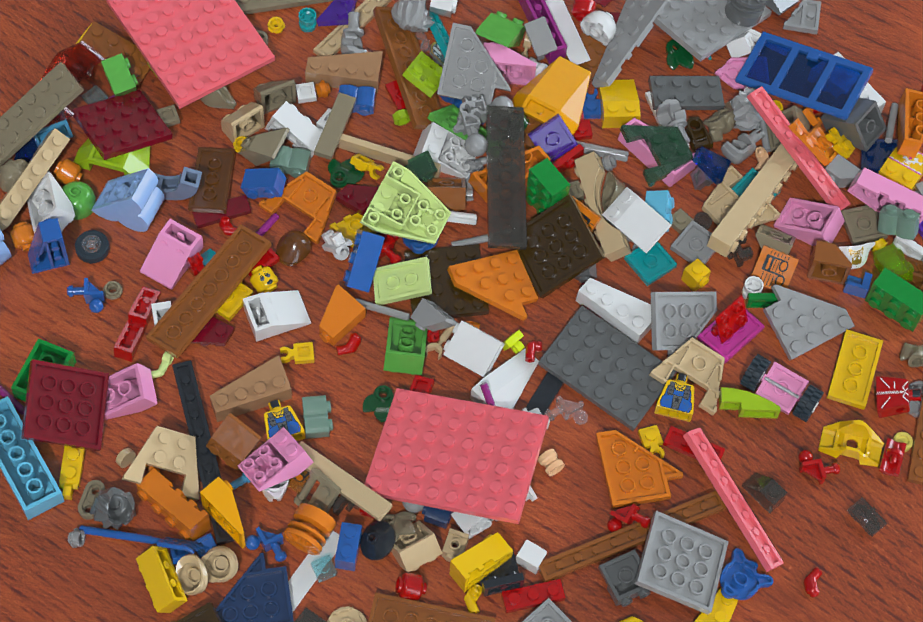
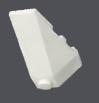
(506, 381)

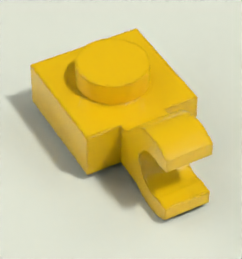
(363, 163)

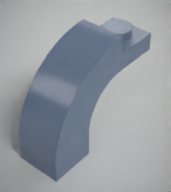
(180, 186)

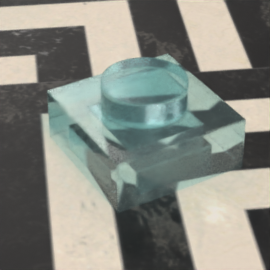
(323, 568)

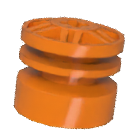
(309, 529)

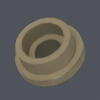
(112, 285)

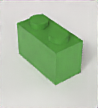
(118, 75)

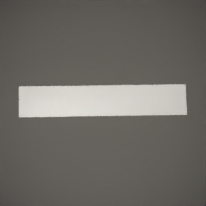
(575, 48)
(304, 576)

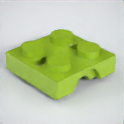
(424, 74)

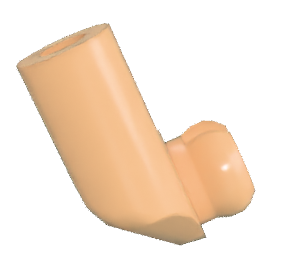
(762, 157)

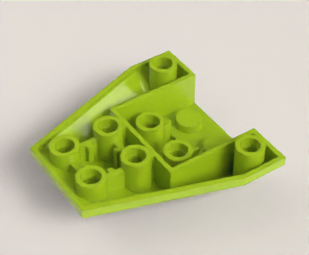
(127, 163)

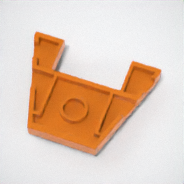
(815, 138)
(308, 196)

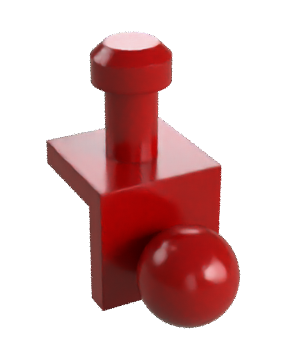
(387, 248)
(815, 467)
(627, 515)

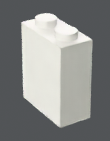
(473, 348)

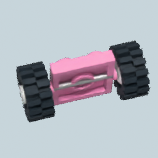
(782, 387)

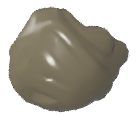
(10, 172)

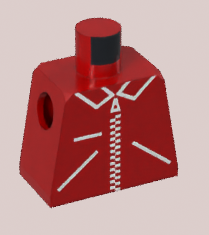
(894, 396)

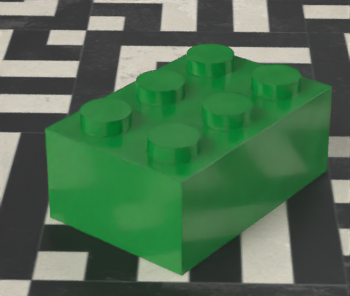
(545, 186)
(897, 299)
(43, 352)

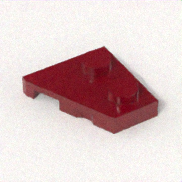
(356, 197)
(214, 333)

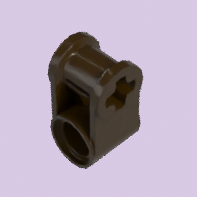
(698, 137)

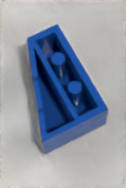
(47, 247)
(363, 260)

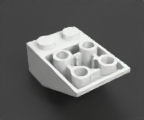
(445, 149)
(275, 313)

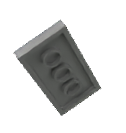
(690, 91)

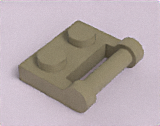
(324, 495)

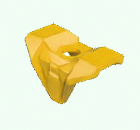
(868, 443)

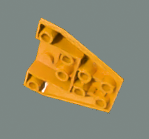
(555, 91)

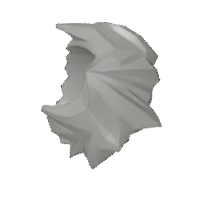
(412, 15)
(745, 114)

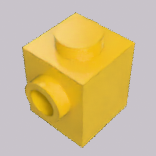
(696, 275)

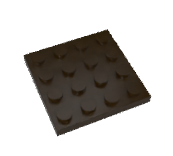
(558, 247)
(444, 294)

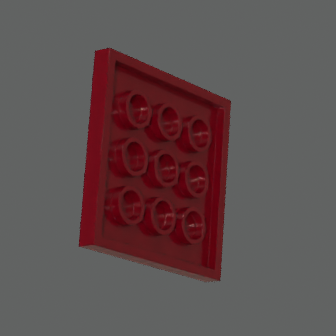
(121, 124)
(65, 405)

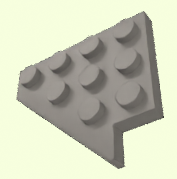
(469, 68)
(679, 317)
(804, 321)

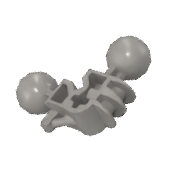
(470, 117)

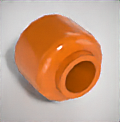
(67, 171)
(22, 235)

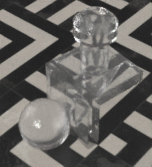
(568, 409)

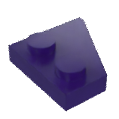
(337, 13)

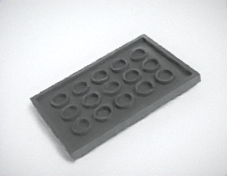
(605, 367)

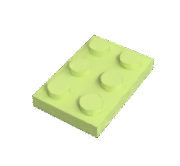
(402, 281)

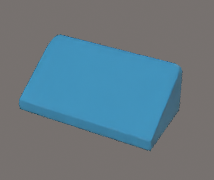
(61, 126)

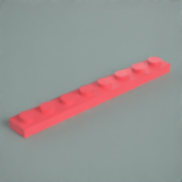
(796, 148)
(733, 499)

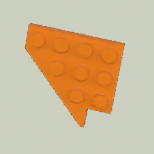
(498, 281)
(632, 471)

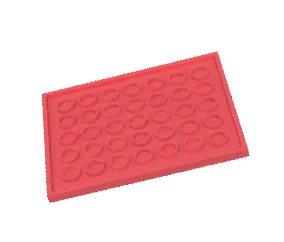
(193, 43)
(457, 455)

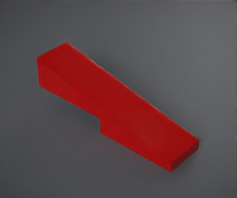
(137, 322)

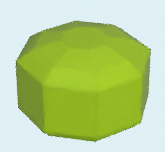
(401, 117)

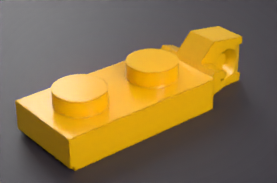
(71, 470)

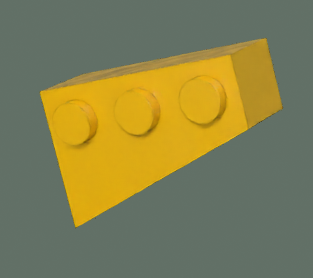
(479, 561)

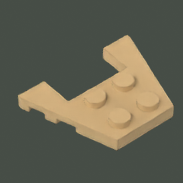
(724, 198)
(700, 365)
(169, 452)

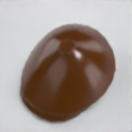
(293, 247)

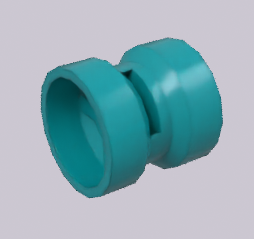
(307, 20)

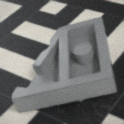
(805, 17)

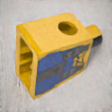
(677, 399)
(282, 417)

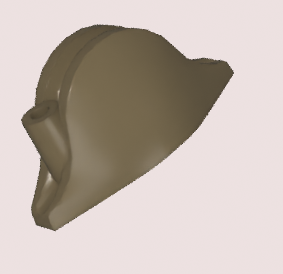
(219, 99)
(611, 190)

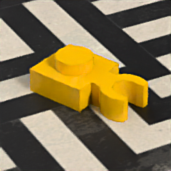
(841, 144)
(302, 353)
(651, 439)

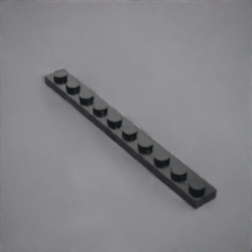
(198, 428)

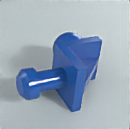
(91, 295)
(268, 541)

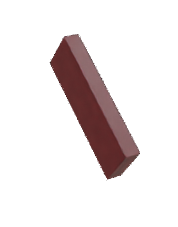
(236, 207)

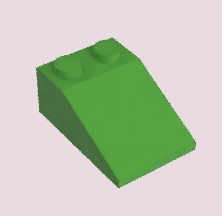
(502, 29)
(405, 347)

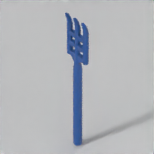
(166, 542)

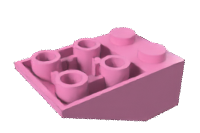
(170, 252)
(275, 461)

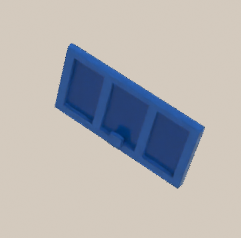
(804, 75)

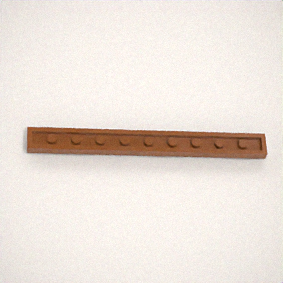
(625, 538)

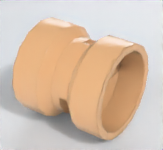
(551, 462)

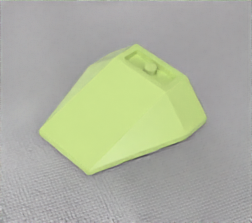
(406, 208)

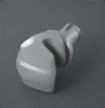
(351, 36)
(670, 115)
(743, 147)

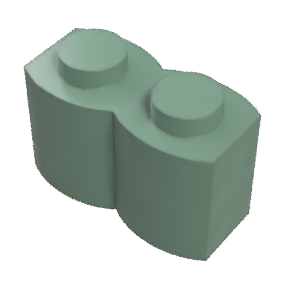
(292, 161)
(898, 222)
(316, 416)

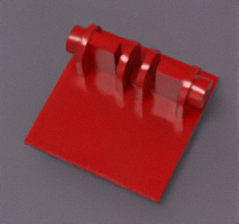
(730, 320)

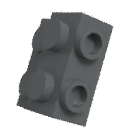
(620, 578)

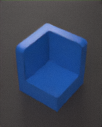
(858, 286)

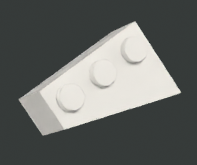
(302, 131)

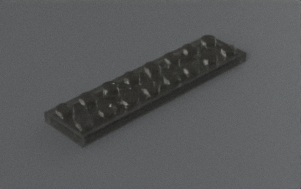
(506, 177)

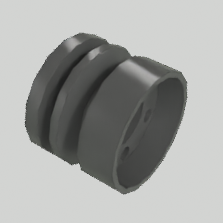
(745, 12)

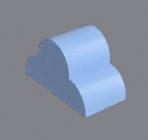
(131, 200)

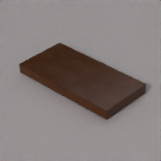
(215, 180)

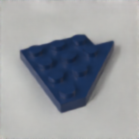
(258, 596)

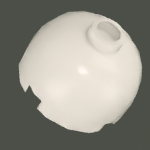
(599, 26)

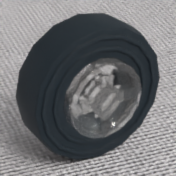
(95, 240)

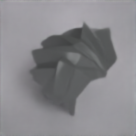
(113, 507)

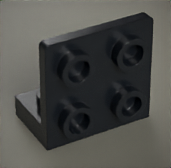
(503, 578)

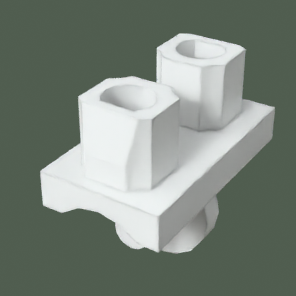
(336, 244)

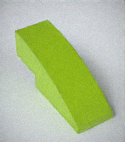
(747, 404)

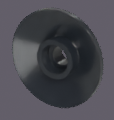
(383, 542)

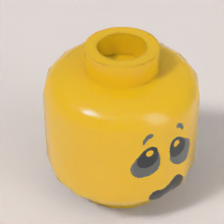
(264, 279)

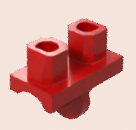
(892, 458)

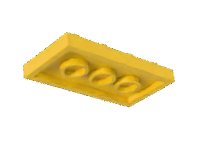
(855, 369)

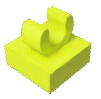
(513, 342)

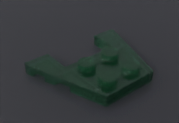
(665, 145)

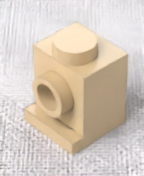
(456, 538)

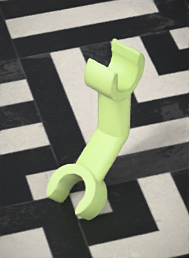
(166, 361)

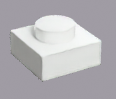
(306, 92)

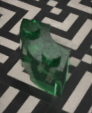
(422, 166)

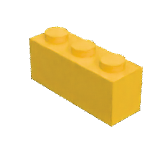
(161, 579)

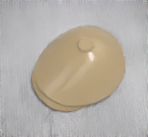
(220, 564)
(192, 574)

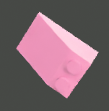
(512, 65)
(810, 221)
(130, 392)

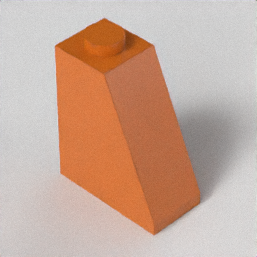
(340, 316)

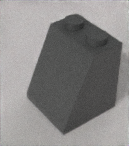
(861, 127)

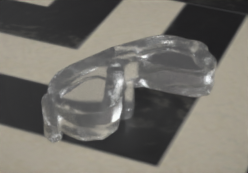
(425, 45)

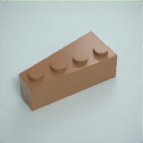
(346, 69)
(252, 390)

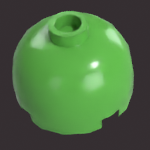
(81, 197)

